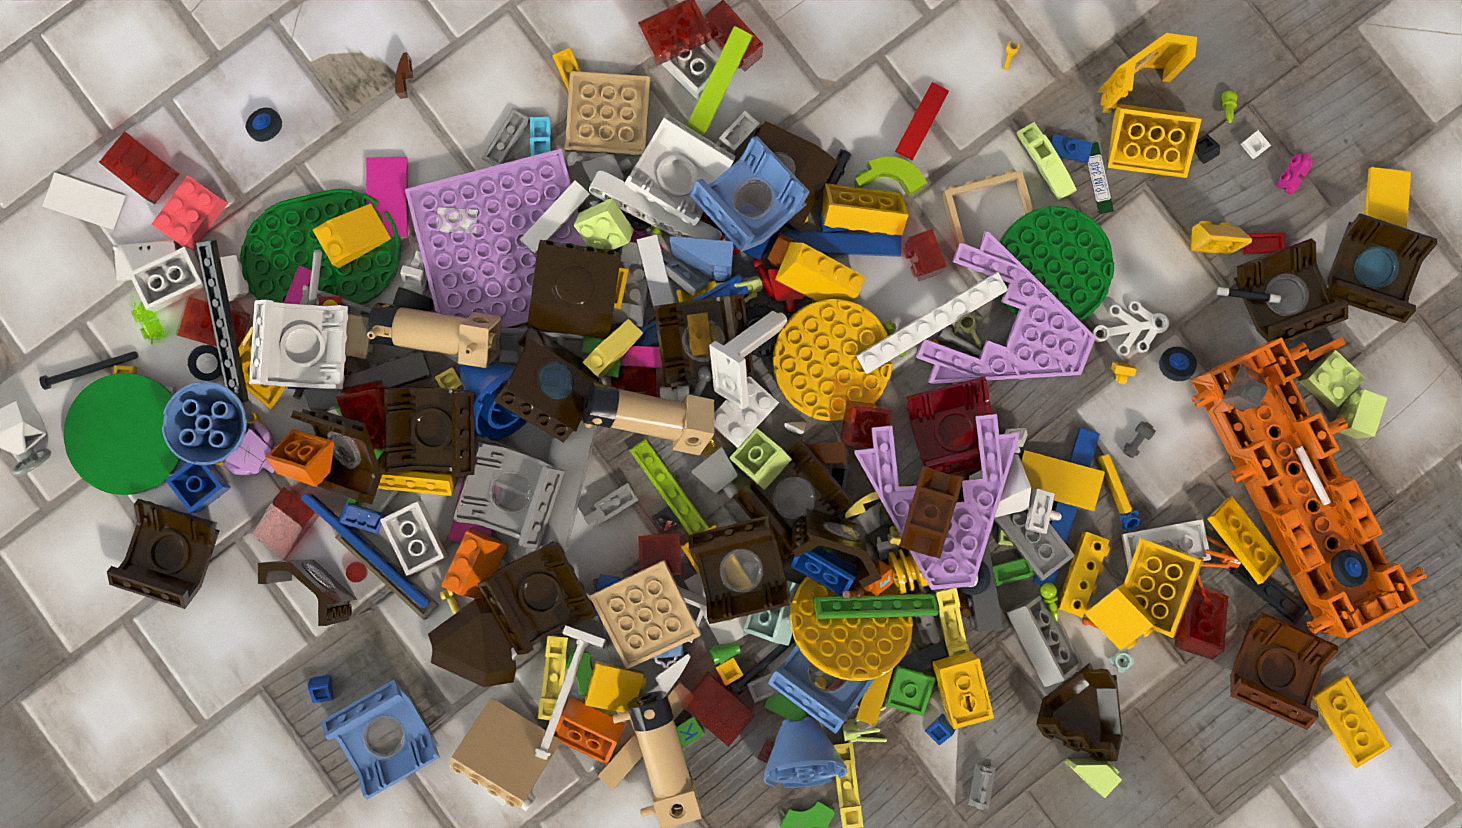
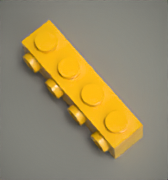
(1083, 574)

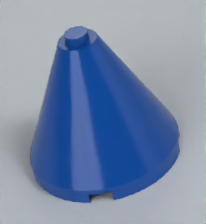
(489, 416)

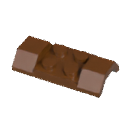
(931, 512)

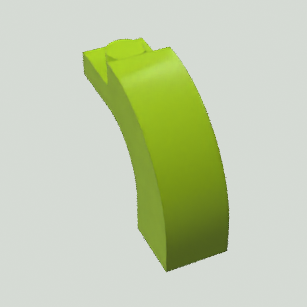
(895, 168)

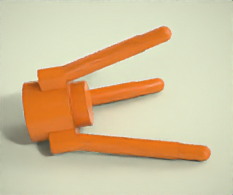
(1227, 556)

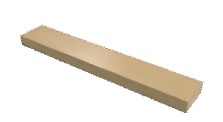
(631, 751)

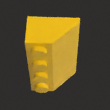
(864, 209)
(818, 274)

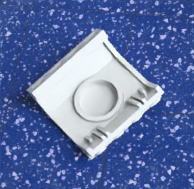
(674, 164)
(298, 345)

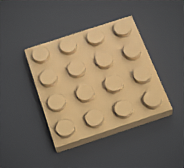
(607, 113)
(645, 614)

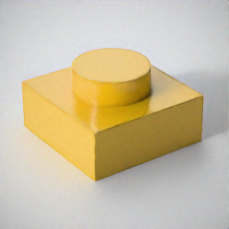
(729, 671)

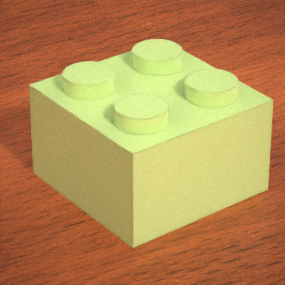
(604, 226)
(1332, 379)
(1362, 413)
(760, 458)

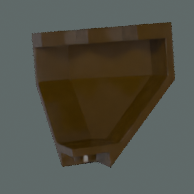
(474, 646)
(1085, 714)

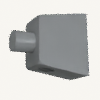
(717, 473)

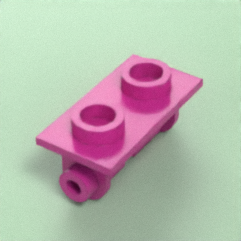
(1299, 165)

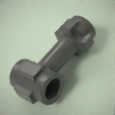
(1144, 430)

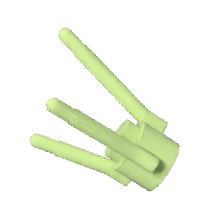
(754, 285)
(852, 731)

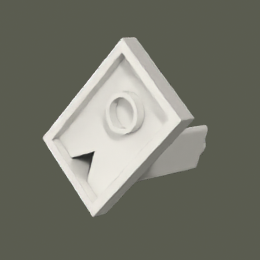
(729, 360)

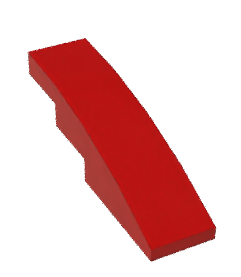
(922, 121)

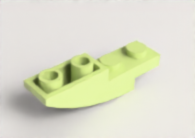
(1047, 160)

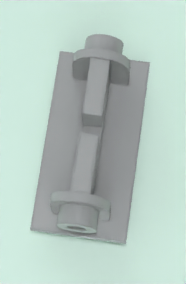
(981, 786)

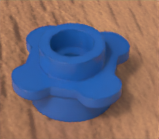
(1130, 520)

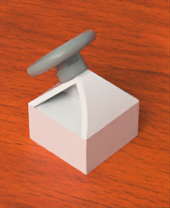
(18, 433)

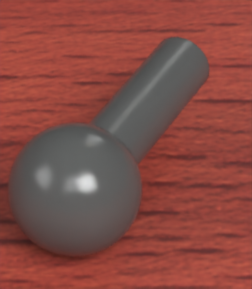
(704, 375)

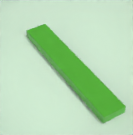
(876, 606)

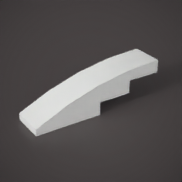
(738, 133)
(670, 675)

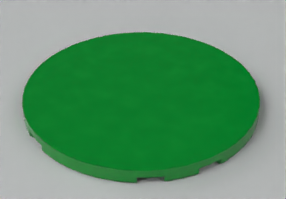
(1065, 255)
(118, 435)

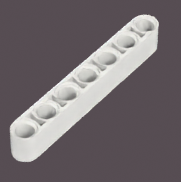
(607, 187)

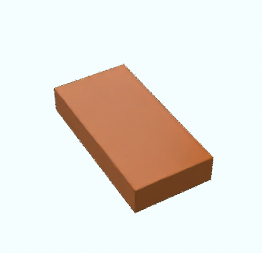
(1323, 349)

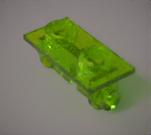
(149, 329)

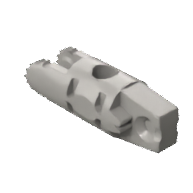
(927, 628)

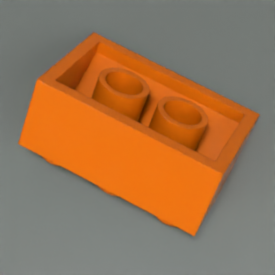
(302, 457)
(474, 561)
(588, 730)

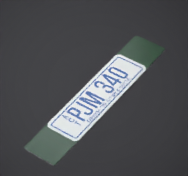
(1099, 180)

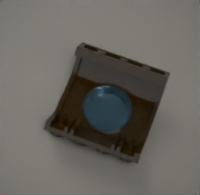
(1378, 267)
(547, 385)

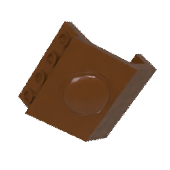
(1280, 669)

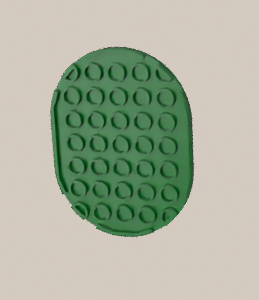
(285, 240)

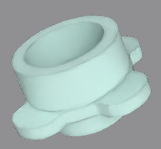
(1127, 660)

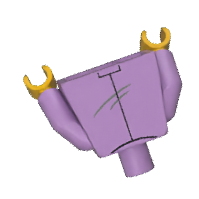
(251, 453)

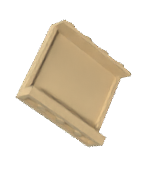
(502, 753)

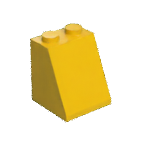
(1121, 618)
(613, 686)

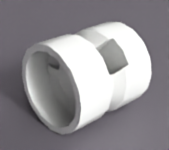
(674, 394)

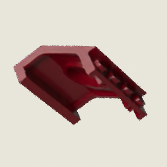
(944, 416)

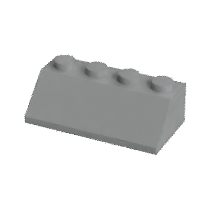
(1044, 640)

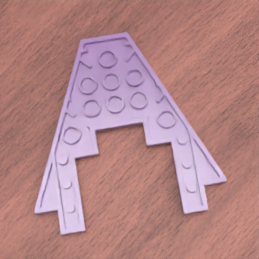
(1043, 338)
(971, 518)

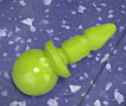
(1229, 103)
(1049, 592)

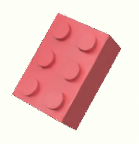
(189, 213)

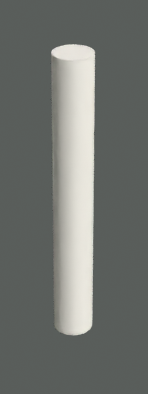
(1312, 475)

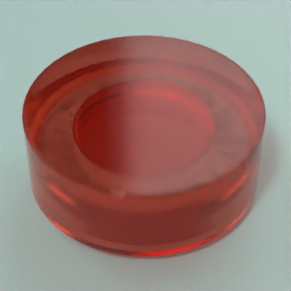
(356, 572)

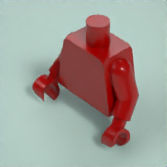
(776, 289)

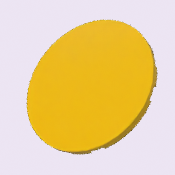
(818, 358)
(848, 646)

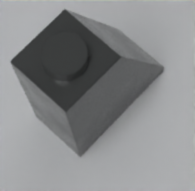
(1246, 389)

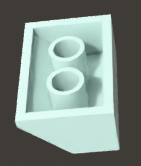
(774, 623)

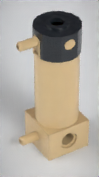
(471, 338)
(685, 422)
(673, 788)

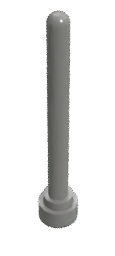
(314, 280)
(947, 335)

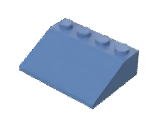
(707, 256)

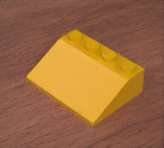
(1153, 140)
(1163, 582)

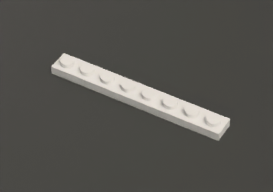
(931, 322)

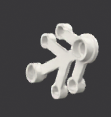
(1133, 328)

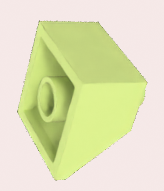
(1098, 775)

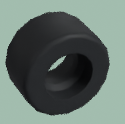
(412, 300)

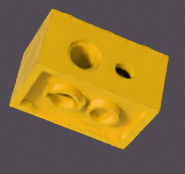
(963, 689)

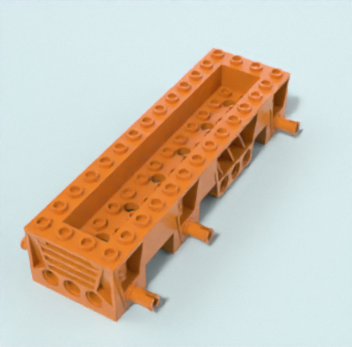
(1284, 497)

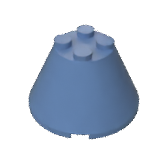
(204, 423)
(804, 751)

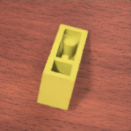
(612, 348)

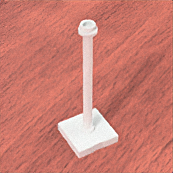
(583, 640)

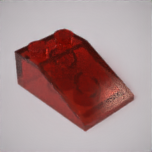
(197, 322)
(285, 522)
(1203, 624)

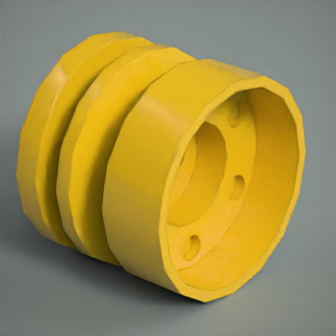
(905, 571)

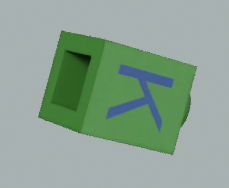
(689, 730)

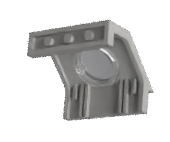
(510, 493)

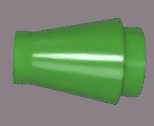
(723, 652)

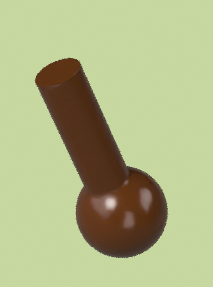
(855, 590)

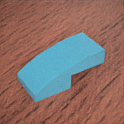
(540, 135)

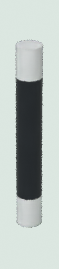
(1248, 295)

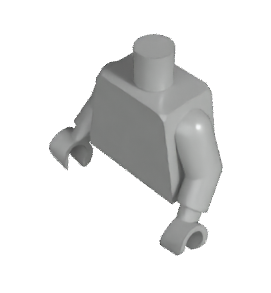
(600, 162)

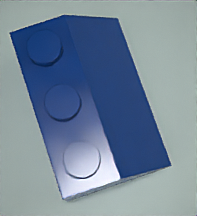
(826, 569)

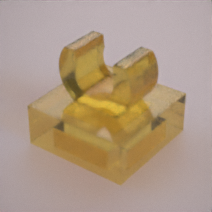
(712, 446)

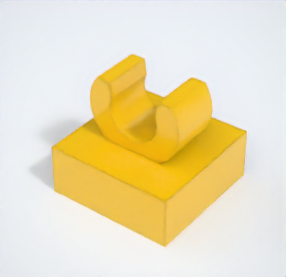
(1122, 371)

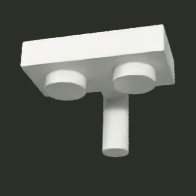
(1041, 511)

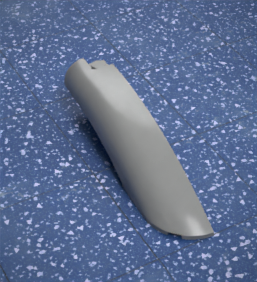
(573, 458)

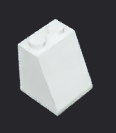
(1015, 491)

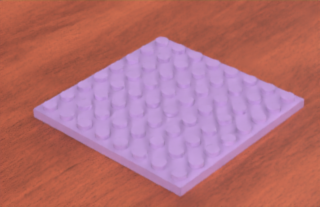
(490, 268)

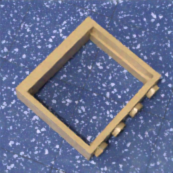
(973, 185)

